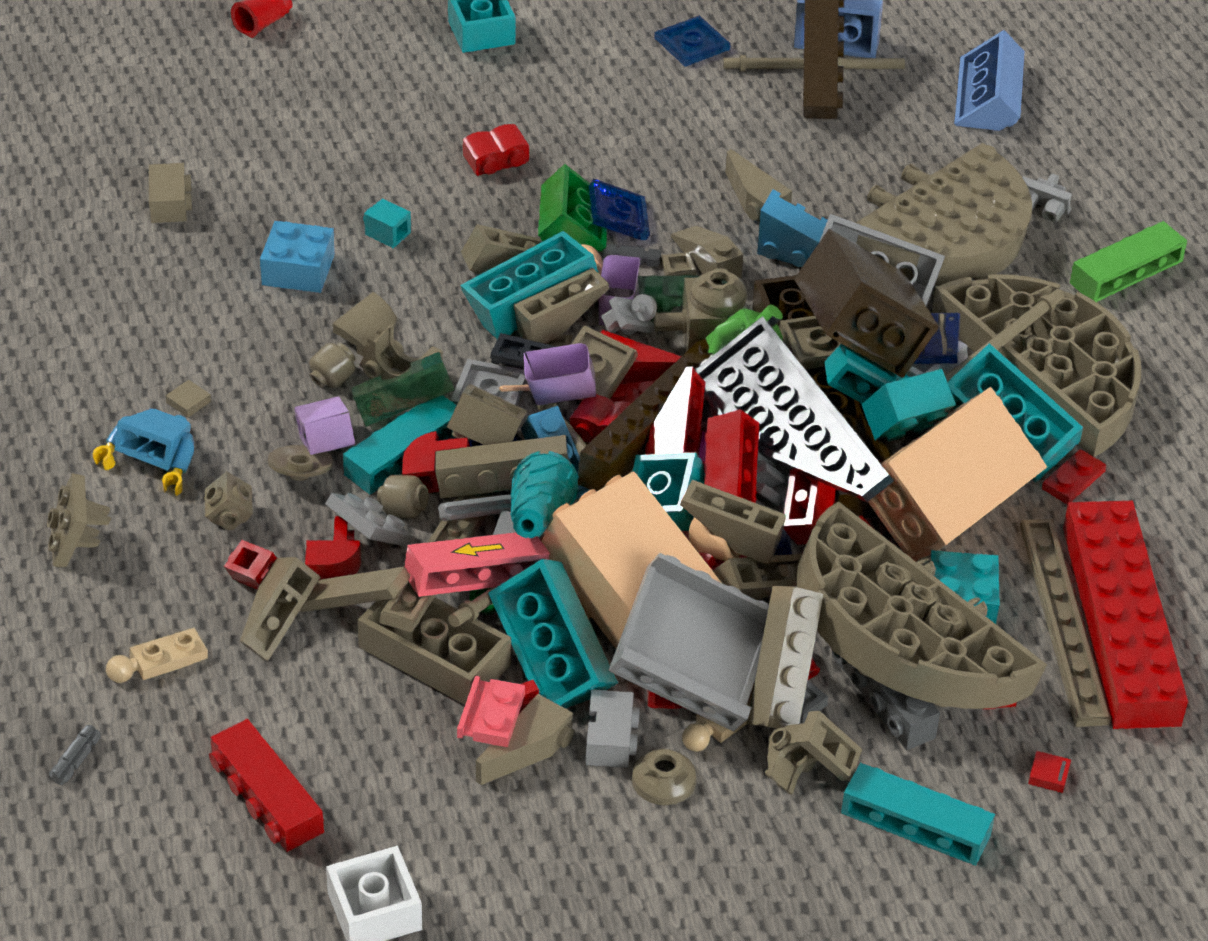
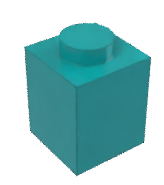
(387, 223)

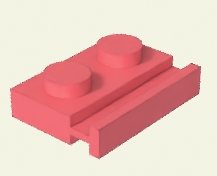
(491, 711)

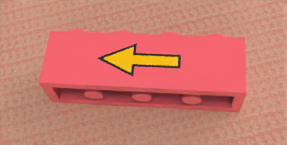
(470, 562)

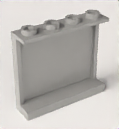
(693, 641)

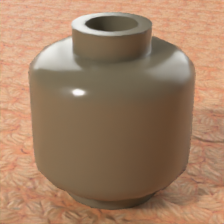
(332, 365)
(403, 496)

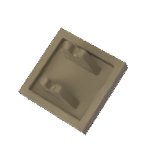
(70, 520)

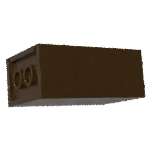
(866, 303)

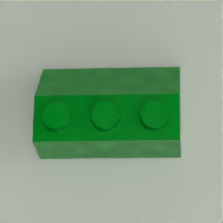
(567, 208)

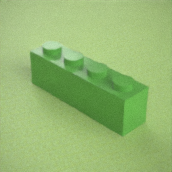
(1128, 261)

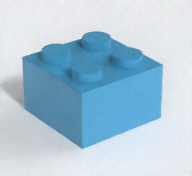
(297, 256)

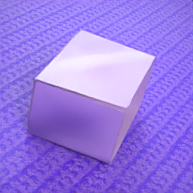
(619, 273)
(550, 366)
(324, 425)

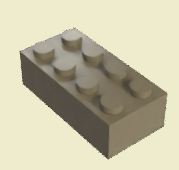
(437, 651)

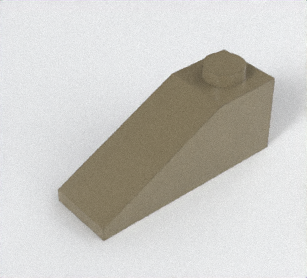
(752, 184)
(492, 246)
(710, 250)
(557, 308)
(742, 523)
(758, 578)
(277, 604)
(536, 736)

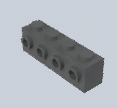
(907, 718)

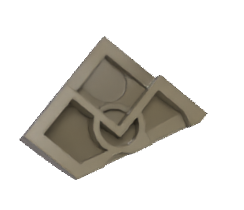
(364, 321)

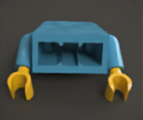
(154, 439)

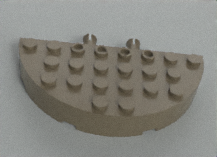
(966, 211)
(1072, 354)
(906, 624)

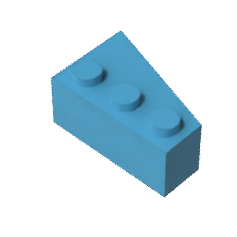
(788, 231)

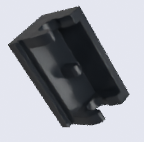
(511, 350)

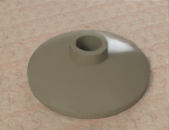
(298, 463)

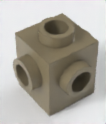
(228, 501)

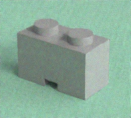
(610, 728)

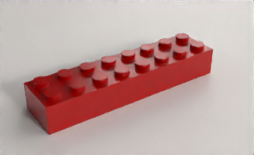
(1124, 615)

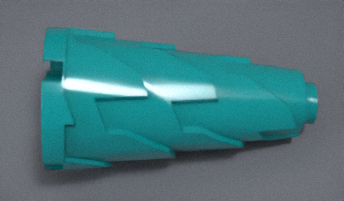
(539, 489)

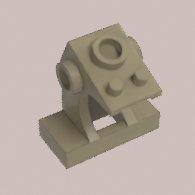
(385, 353)
(801, 745)

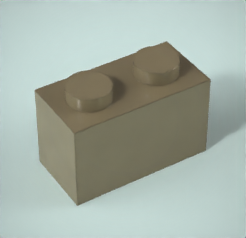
(168, 192)

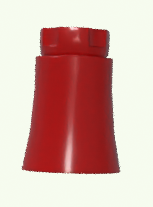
(255, 15)

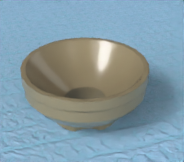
(718, 299)
(661, 786)

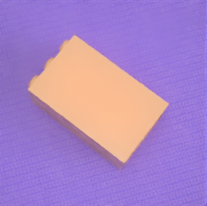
(955, 475)
(609, 544)

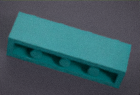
(857, 375)
(383, 452)
(918, 813)

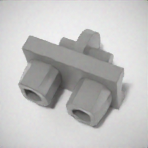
(1050, 195)
(631, 314)

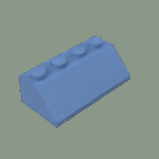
(990, 84)

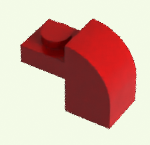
(420, 457)
(335, 556)

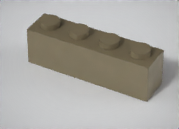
(488, 466)
(785, 657)

